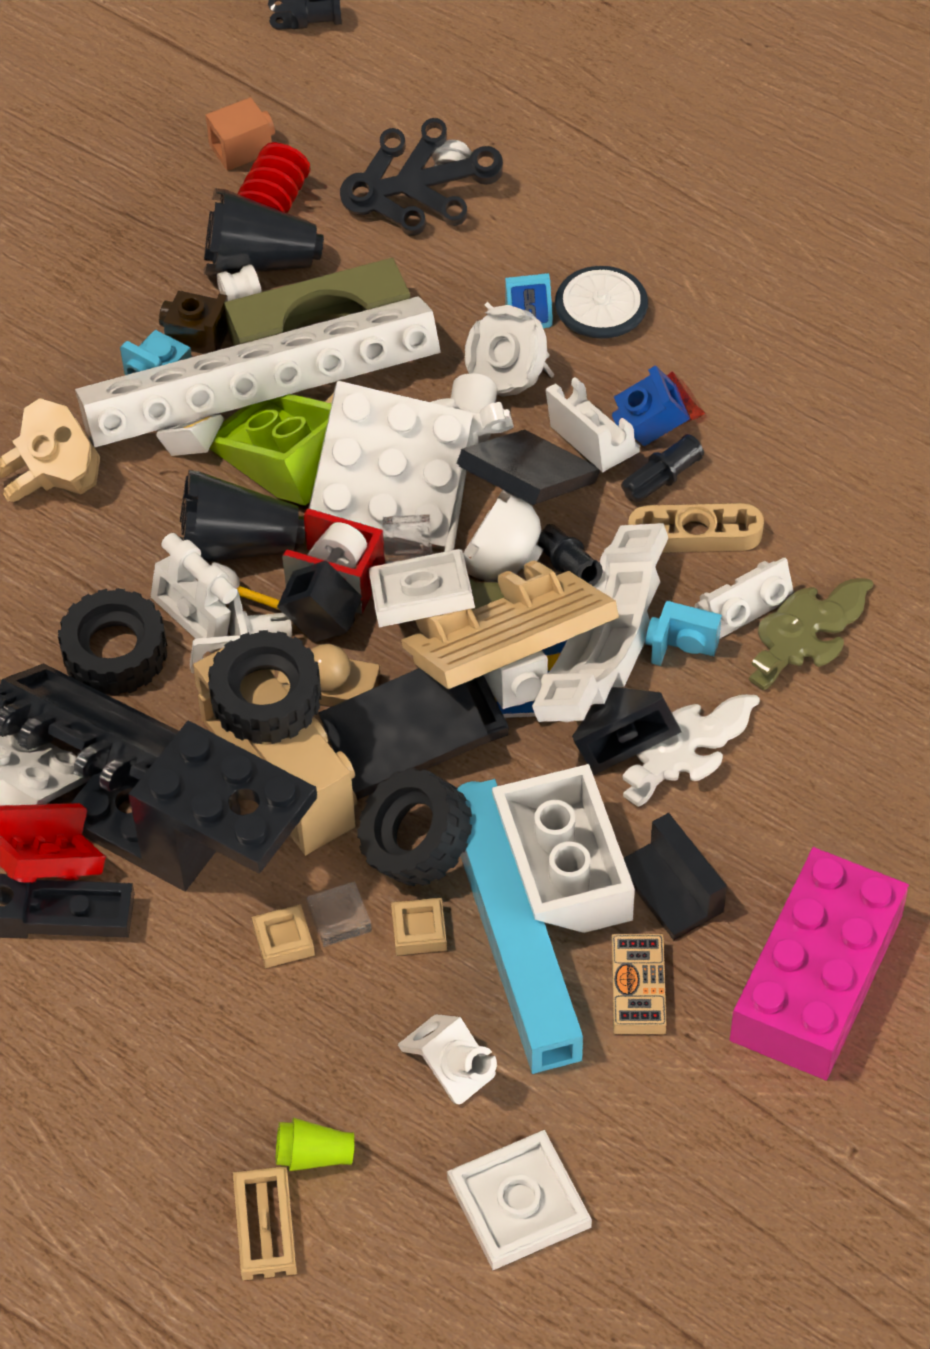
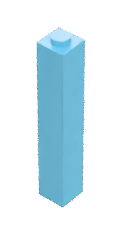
(518, 940)

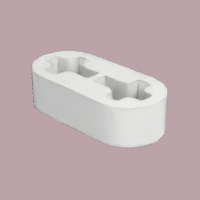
(340, 545)

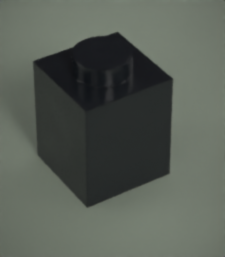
(320, 602)

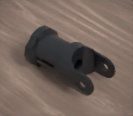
(300, 13)

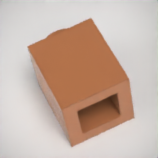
(239, 132)

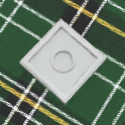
(421, 587)
(519, 1199)

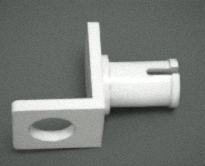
(239, 625)
(452, 1056)

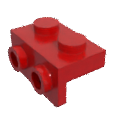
(46, 842)

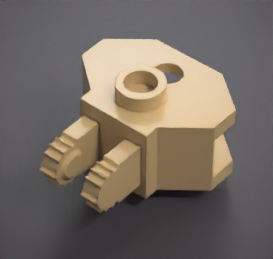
(53, 450)

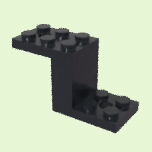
(192, 808)

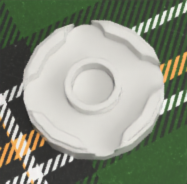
(507, 349)

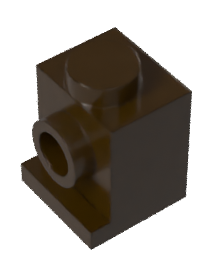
(195, 321)

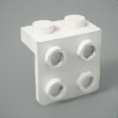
(35, 774)

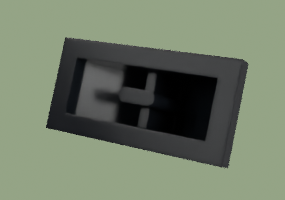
(624, 727)

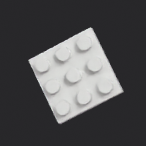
(390, 459)

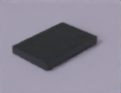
(528, 466)
(403, 727)

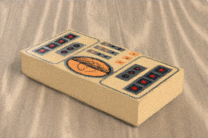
(638, 984)

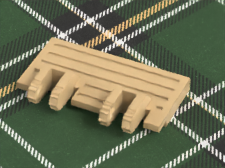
(535, 617)

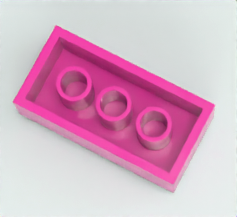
(818, 963)

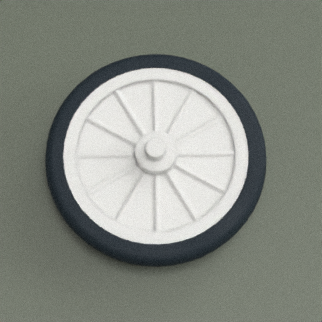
(601, 302)

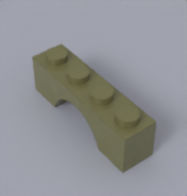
(314, 301)

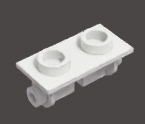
(750, 596)

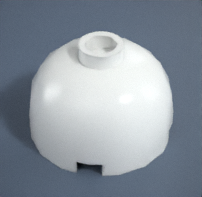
(504, 539)

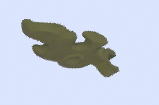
(793, 628)

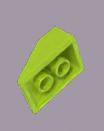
(276, 444)

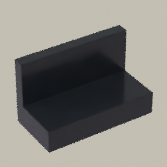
(675, 879)

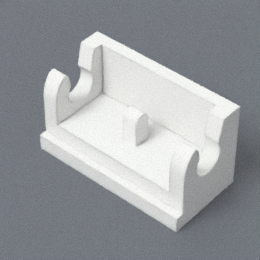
(589, 428)

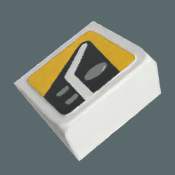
(191, 436)

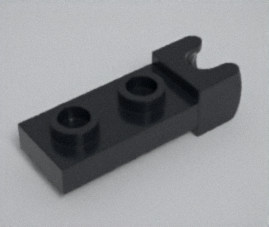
(65, 908)

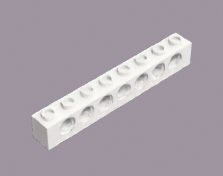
(257, 371)

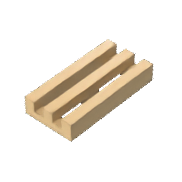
(268, 1264)

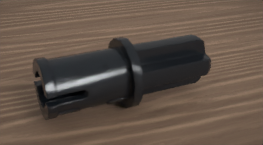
(662, 468)
(569, 554)

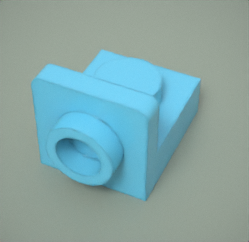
(153, 352)
(684, 628)

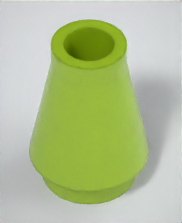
(310, 1145)

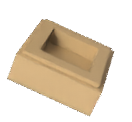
(419, 926)
(283, 936)

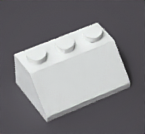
(566, 850)

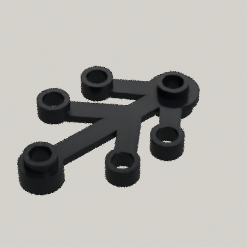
(415, 180)

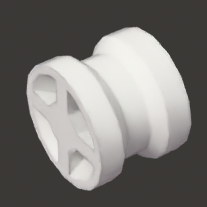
(239, 284)

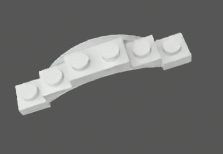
(607, 653)

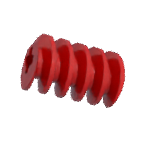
(276, 176)

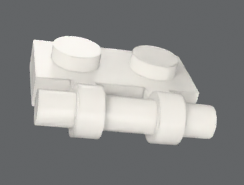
(192, 603)

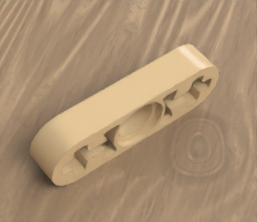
(709, 514)

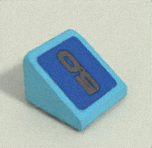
(531, 294)

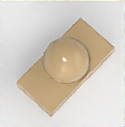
(340, 676)

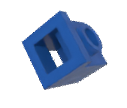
(651, 407)

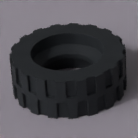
(107, 610)
(266, 721)
(443, 841)

